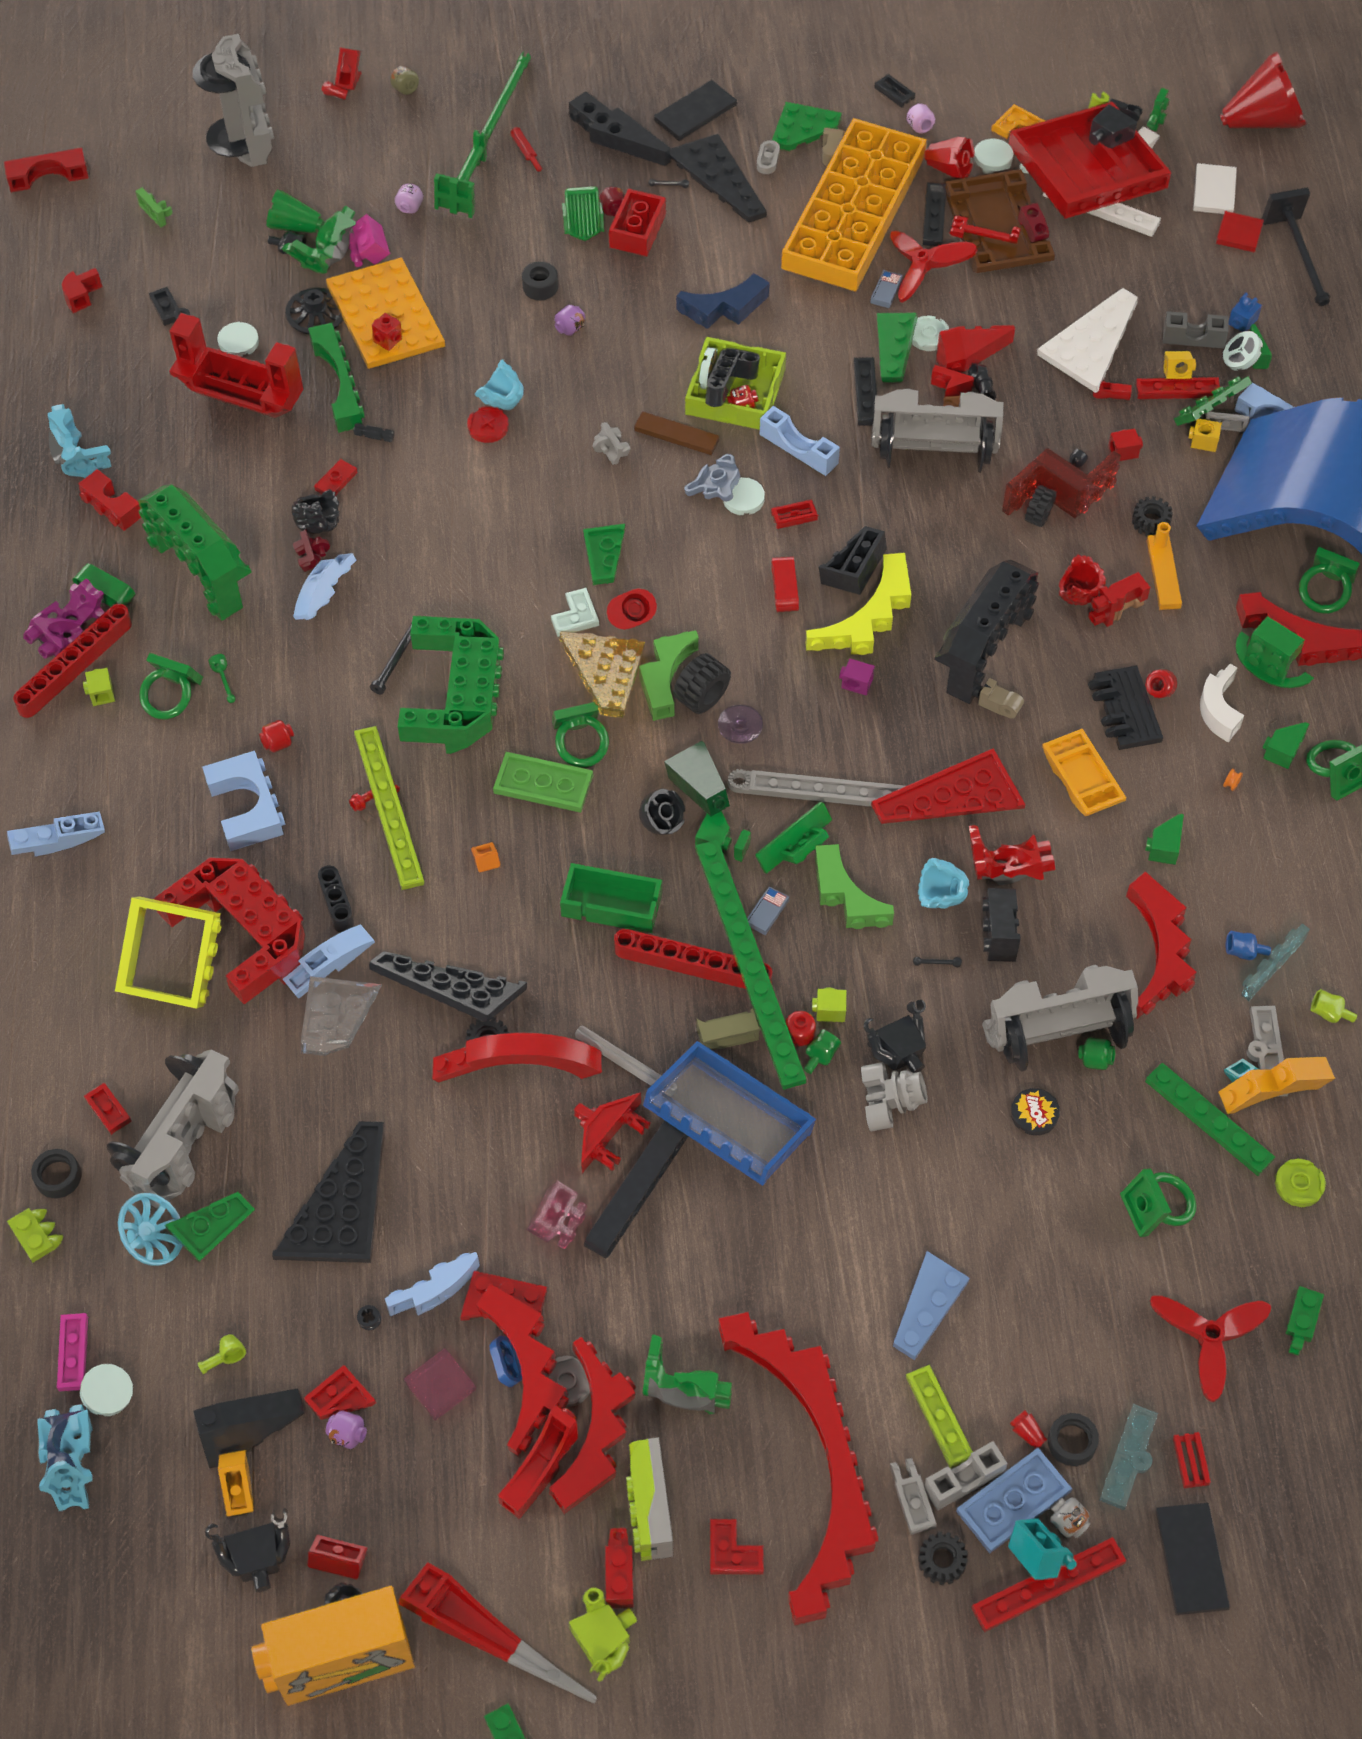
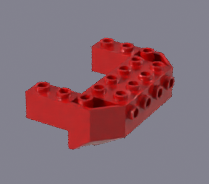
(233, 379)
(256, 908)

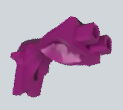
(50, 630)

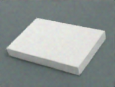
(1214, 188)

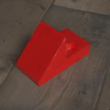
(347, 69)
(952, 381)

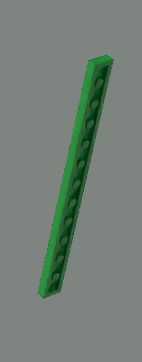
(751, 965)

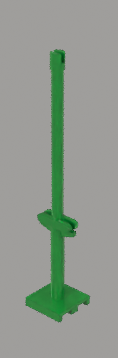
(458, 192)

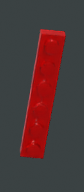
(1033, 1593)

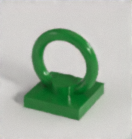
(1334, 567)
(173, 672)
(574, 719)
(1344, 771)
(1148, 1205)

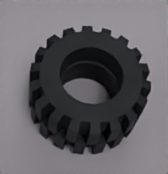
(702, 683)

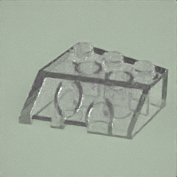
(335, 1013)

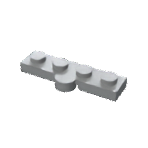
(1267, 1046)

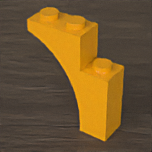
(1284, 1078)

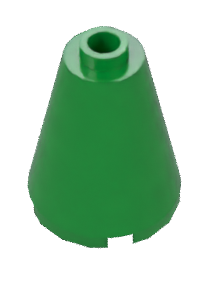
(292, 215)

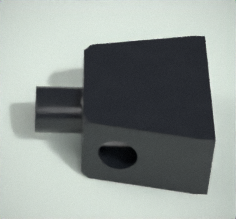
(1112, 127)

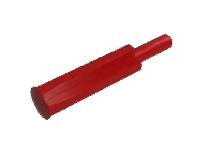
(525, 147)

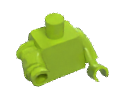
(602, 1633)

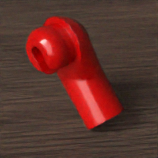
(331, 90)

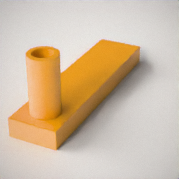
(1164, 568)

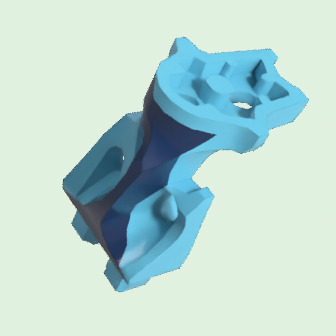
(64, 1455)

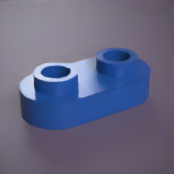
(505, 1361)

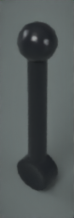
(685, 183)
(956, 962)

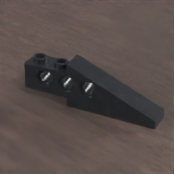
(617, 130)

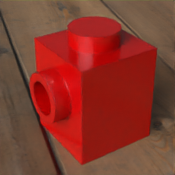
(1126, 443)

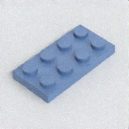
(1016, 1495)

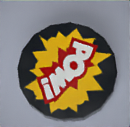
(1035, 1111)

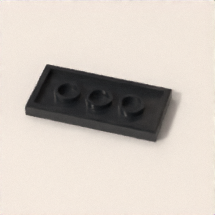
(695, 110)
(1192, 1559)

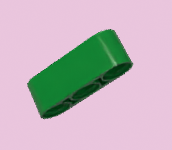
(114, 590)

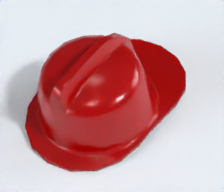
(631, 609)

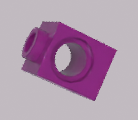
(857, 676)

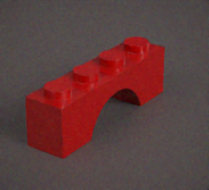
(24, 171)

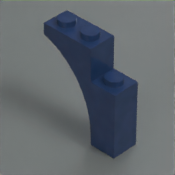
(733, 303)

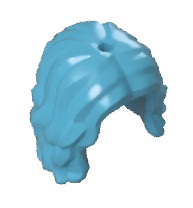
(502, 389)
(942, 884)

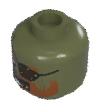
(403, 79)

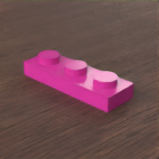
(72, 1351)

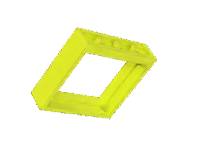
(132, 944)

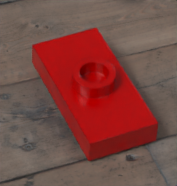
(336, 477)

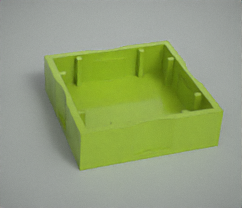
(767, 385)

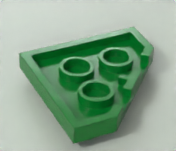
(803, 124)

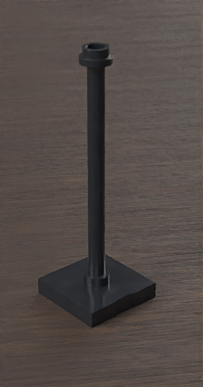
(1290, 207)

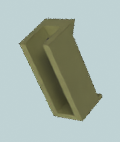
(728, 1030)

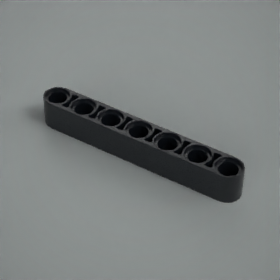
(635, 1190)

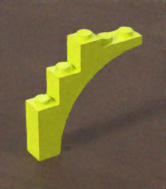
(876, 615)

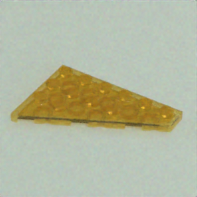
(606, 668)

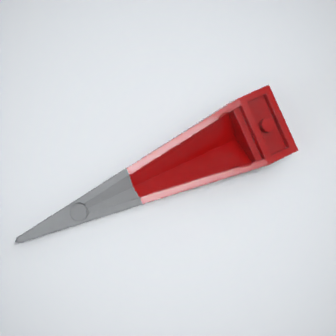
(453, 1610)

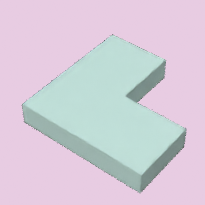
(581, 613)

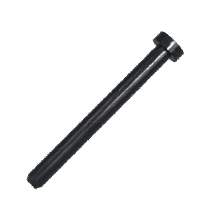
(378, 686)

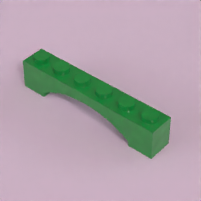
(326, 345)

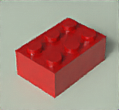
(637, 222)

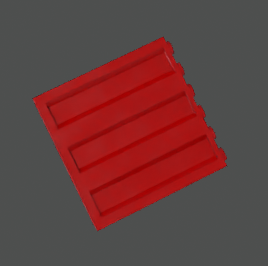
(1086, 175)

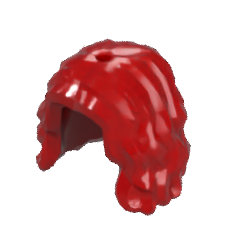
(1081, 581)

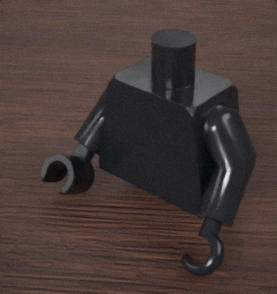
(900, 1041)
(254, 1551)

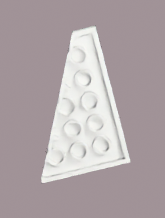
(1089, 343)

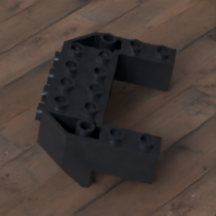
(998, 601)

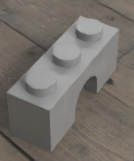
(975, 1472)

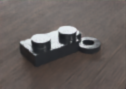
(166, 306)

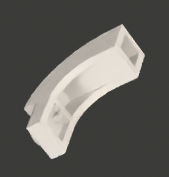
(1214, 710)

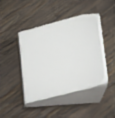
(1149, 136)

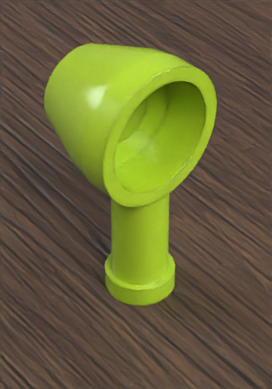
(230, 1351)

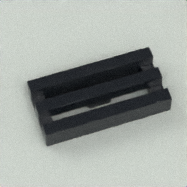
(892, 91)

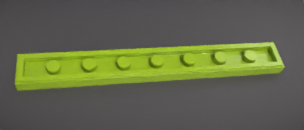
(389, 808)

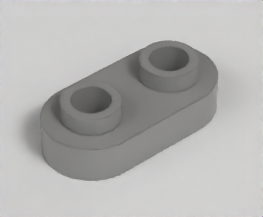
(768, 157)

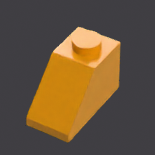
(235, 1483)

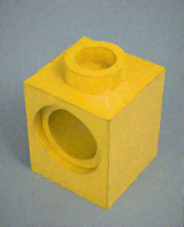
(1172, 358)
(1205, 435)

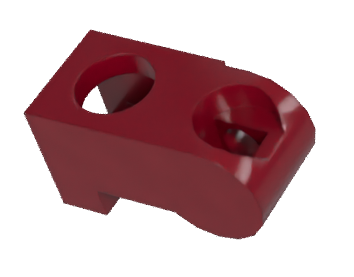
(1034, 223)

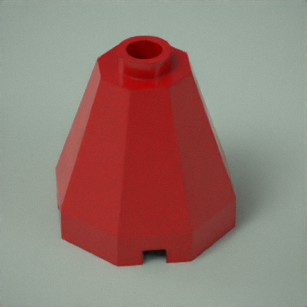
(951, 156)

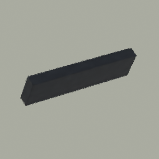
(934, 214)
(865, 389)

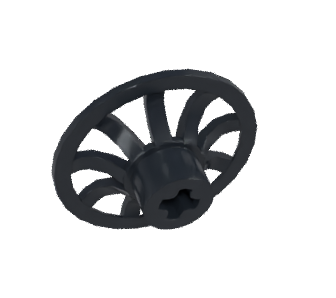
(313, 305)

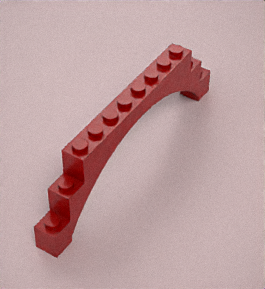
(1321, 642)
(808, 1380)

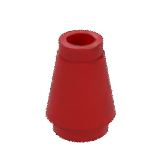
(1028, 1429)

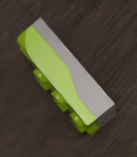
(650, 1502)

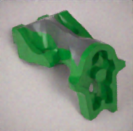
(331, 243)
(688, 1391)

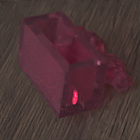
(552, 1213)

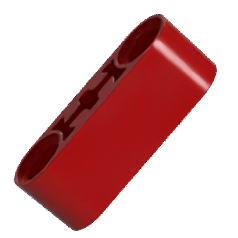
(785, 584)

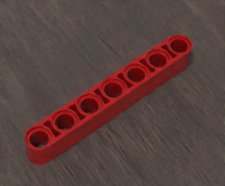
(72, 660)
(682, 953)

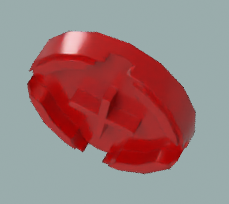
(488, 424)

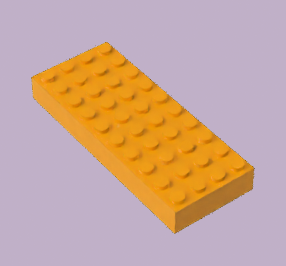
(853, 204)

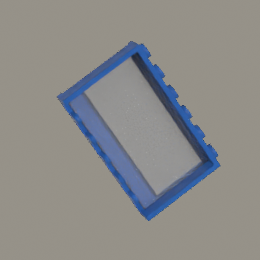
(729, 1112)

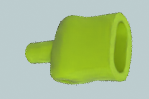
(1331, 1007)

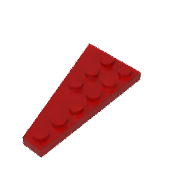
(962, 789)

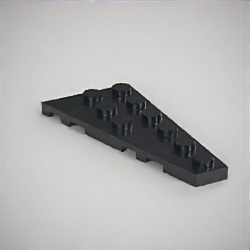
(718, 172)

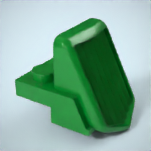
(582, 213)

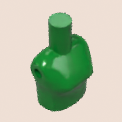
(821, 1050)

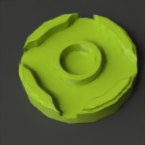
(1300, 1182)

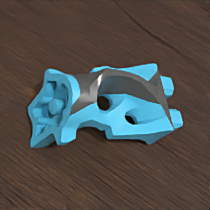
(64, 449)

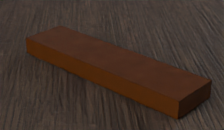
(676, 433)

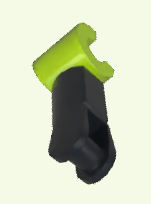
(1131, 110)

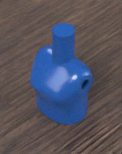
(1245, 945)

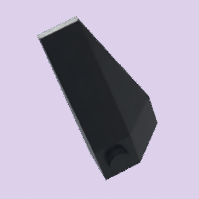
(245, 1422)

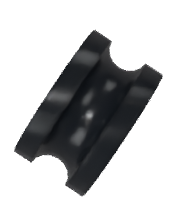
(366, 1310)

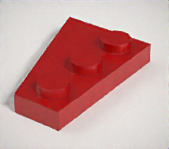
(528, 1293)

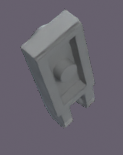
(913, 1499)

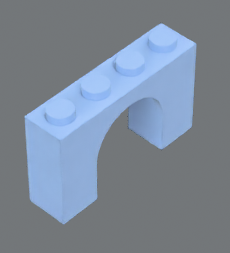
(246, 773)

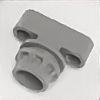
(885, 1094)

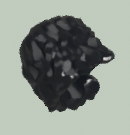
(316, 512)

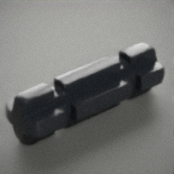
(373, 432)

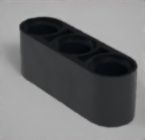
(335, 889)

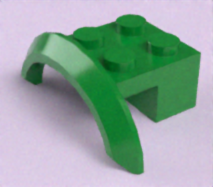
(1271, 653)

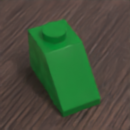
(1285, 744)
(714, 828)
(1166, 841)

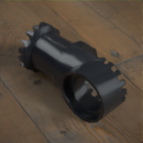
(982, 381)

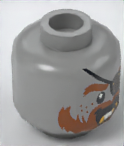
(1070, 1517)

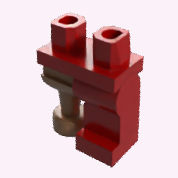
(1117, 598)

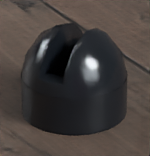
(1078, 457)

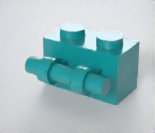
(1039, 1549)

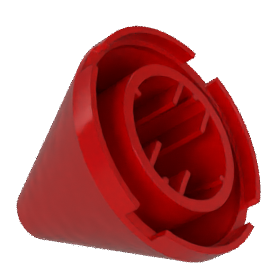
(1265, 100)

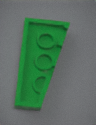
(895, 342)
(1206, 404)

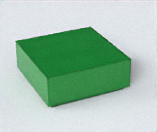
(742, 845)

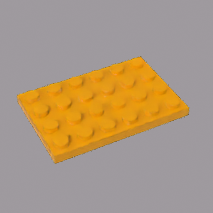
(380, 290)

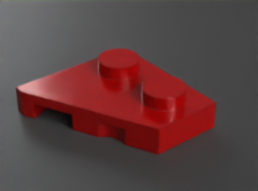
(338, 1394)

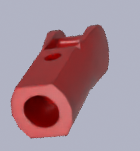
(1113, 391)

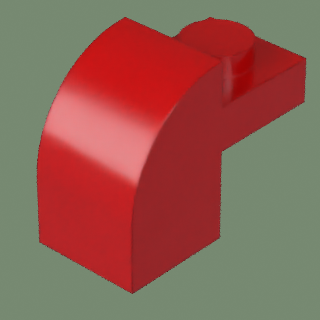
(77, 288)

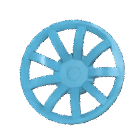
(145, 1231)

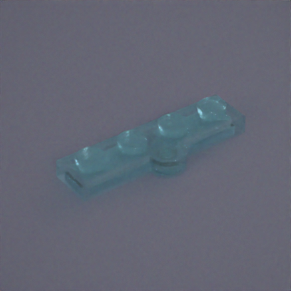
(1278, 957)
(1129, 1457)

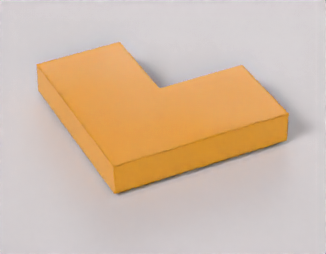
(1014, 119)

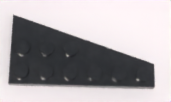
(453, 986)

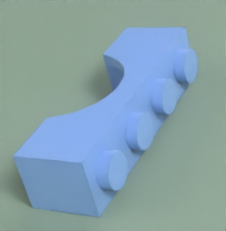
(1259, 402)
(779, 429)

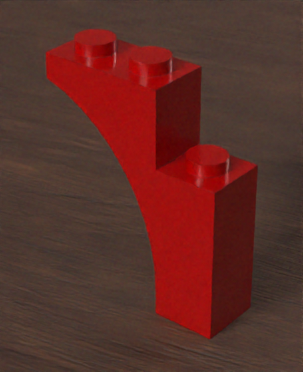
(541, 1463)

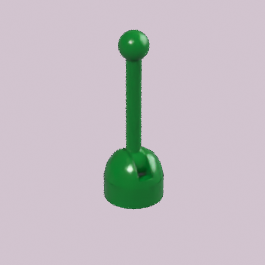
(219, 664)

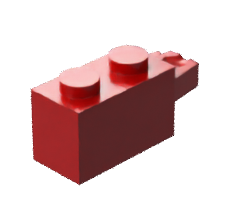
(619, 1570)

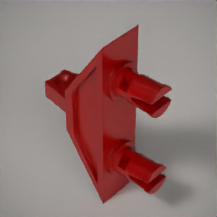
(603, 1124)

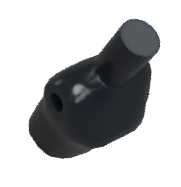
(287, 237)

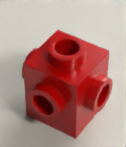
(386, 331)

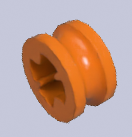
(1233, 779)

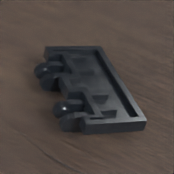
(1126, 705)

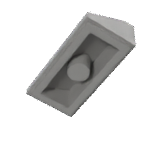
(1229, 421)

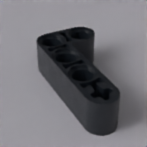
(730, 365)

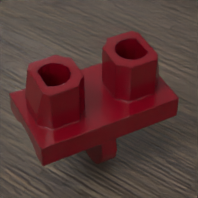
(313, 548)

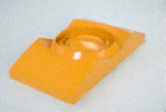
(1083, 773)

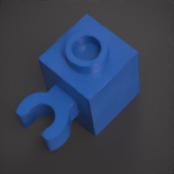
(1245, 313)

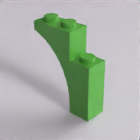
(657, 676)
(837, 888)

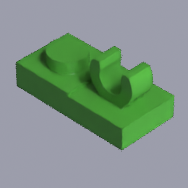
(155, 211)

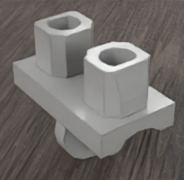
(608, 443)

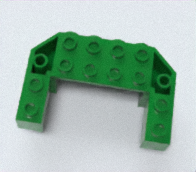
(179, 523)
(470, 688)

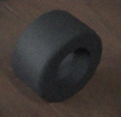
(540, 280)

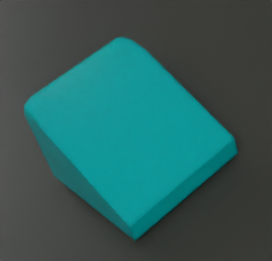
(1238, 1069)

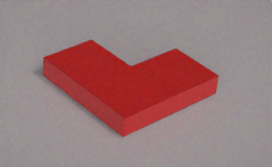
(727, 1556)

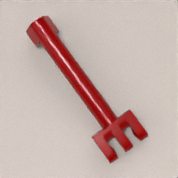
(960, 226)

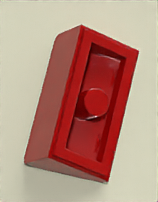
(336, 1557)

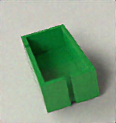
(611, 898)

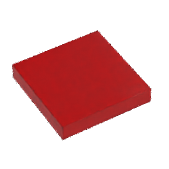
(1239, 231)

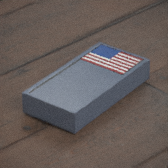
(886, 289)
(767, 910)

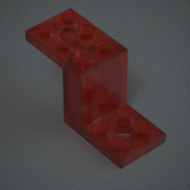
(1073, 487)

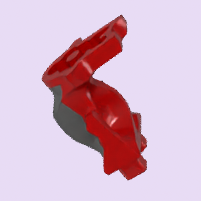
(1022, 860)

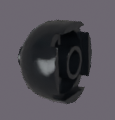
(662, 812)

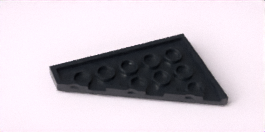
(341, 1212)

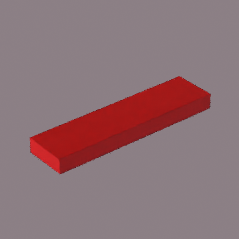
(1175, 388)

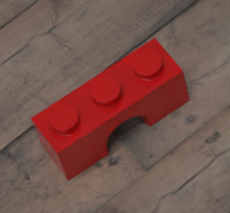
(120, 510)

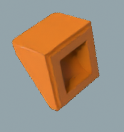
(486, 857)

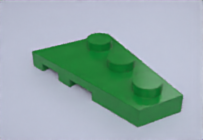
(603, 551)
(210, 1225)

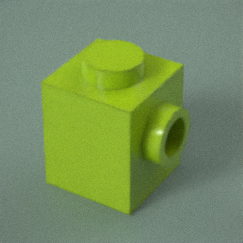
(99, 686)
(830, 1005)

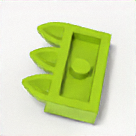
(33, 1234)

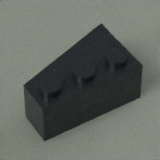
(856, 562)
(1001, 925)

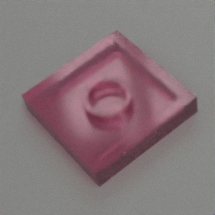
(440, 1384)

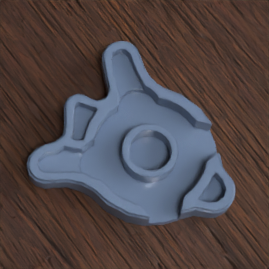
(716, 480)

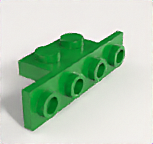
(797, 839)

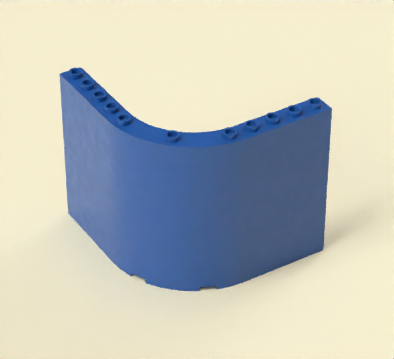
(1294, 469)

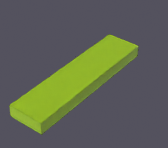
(939, 1416)

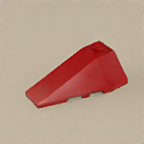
(962, 347)

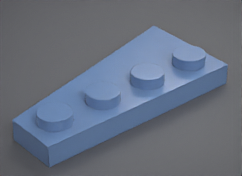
(931, 1299)

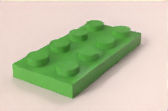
(543, 782)

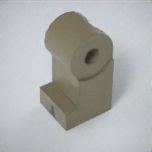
(831, 141)
(1000, 700)

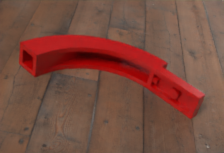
(519, 1048)

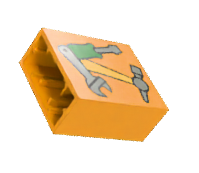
(333, 1647)

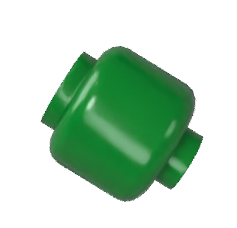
(1097, 1053)

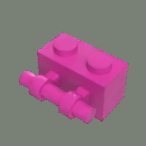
(367, 241)

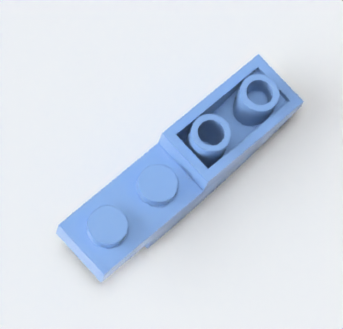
(318, 585)
(60, 835)
(328, 956)
(444, 1283)

